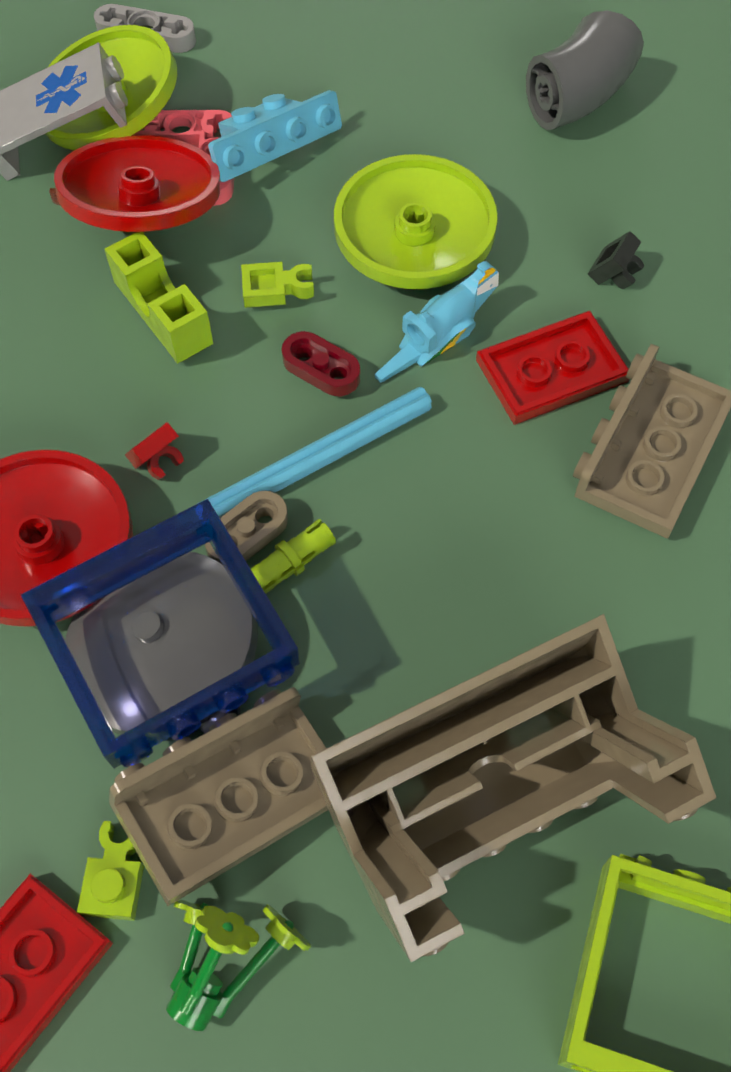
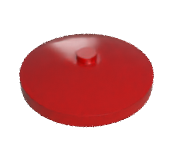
(137, 183)
(52, 518)

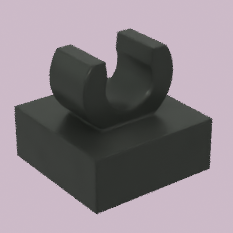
(618, 261)

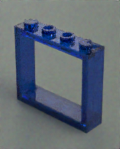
(127, 563)

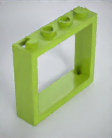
(635, 875)

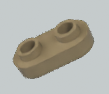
(244, 526)

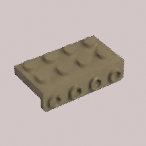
(652, 444)
(221, 794)

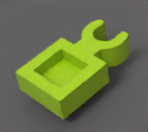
(268, 284)
(111, 882)

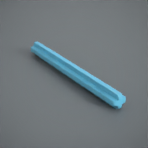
(325, 450)

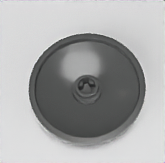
(162, 639)

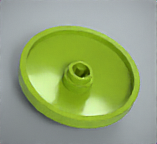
(147, 83)
(415, 221)

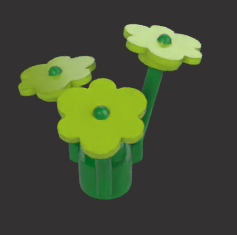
(198, 990)

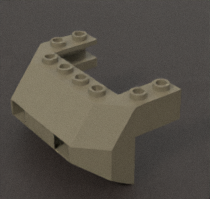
(497, 764)

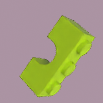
(168, 311)

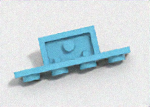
(272, 130)

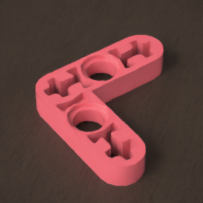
(201, 132)

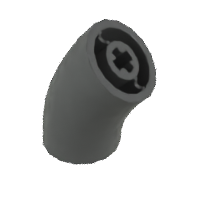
(583, 69)

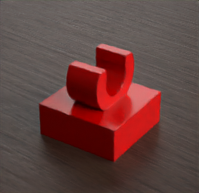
(154, 447)

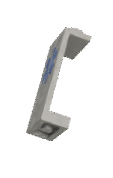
(56, 98)

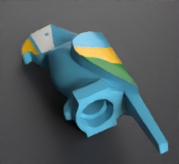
(441, 322)

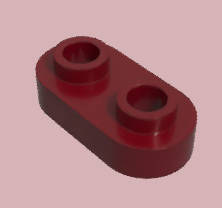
(324, 363)

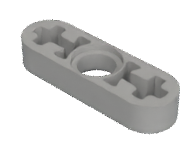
(175, 29)

